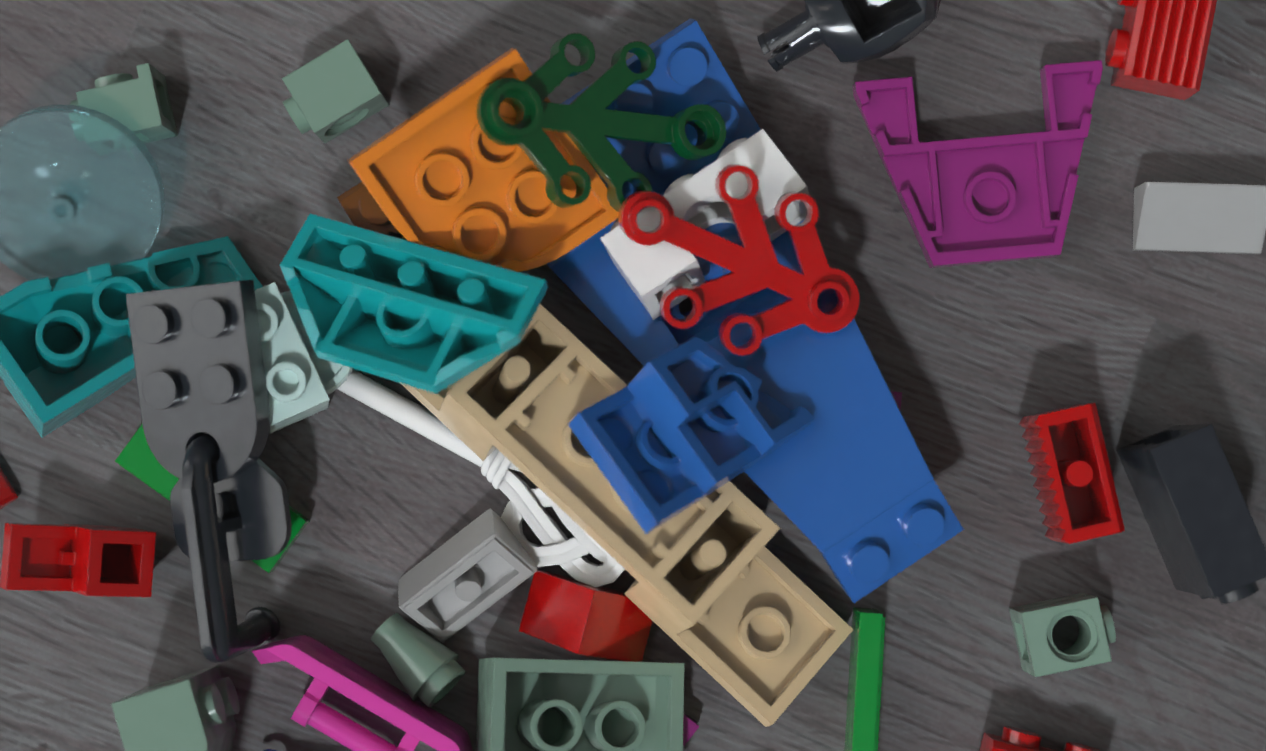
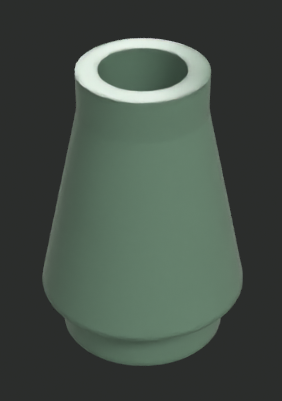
(419, 661)

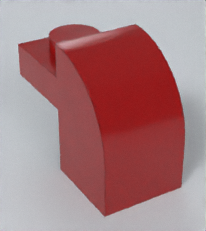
(78, 559)

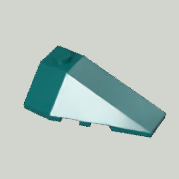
(71, 334)

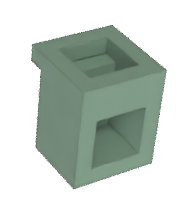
(136, 103)

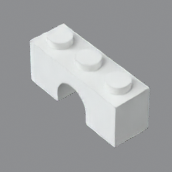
(662, 266)

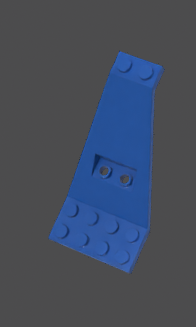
(856, 469)

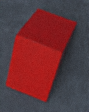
(585, 618)

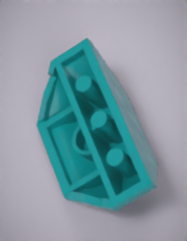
(404, 305)

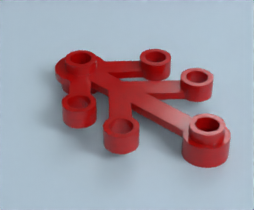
(752, 265)

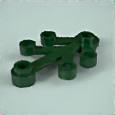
(589, 122)

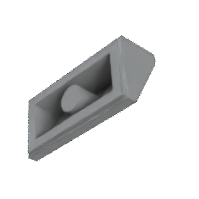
(1199, 217)
(464, 576)

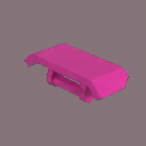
(365, 689)

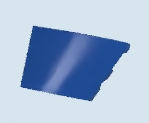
(683, 431)

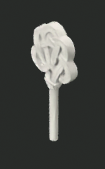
(523, 503)

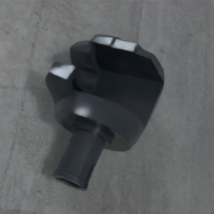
(850, 28)

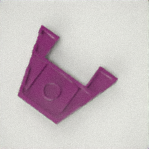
(990, 193)

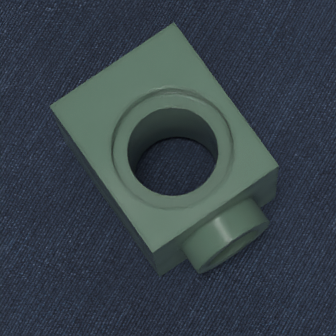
(332, 93)
(1034, 628)

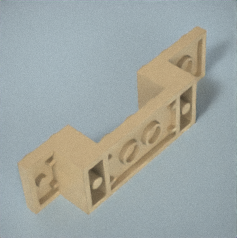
(696, 574)

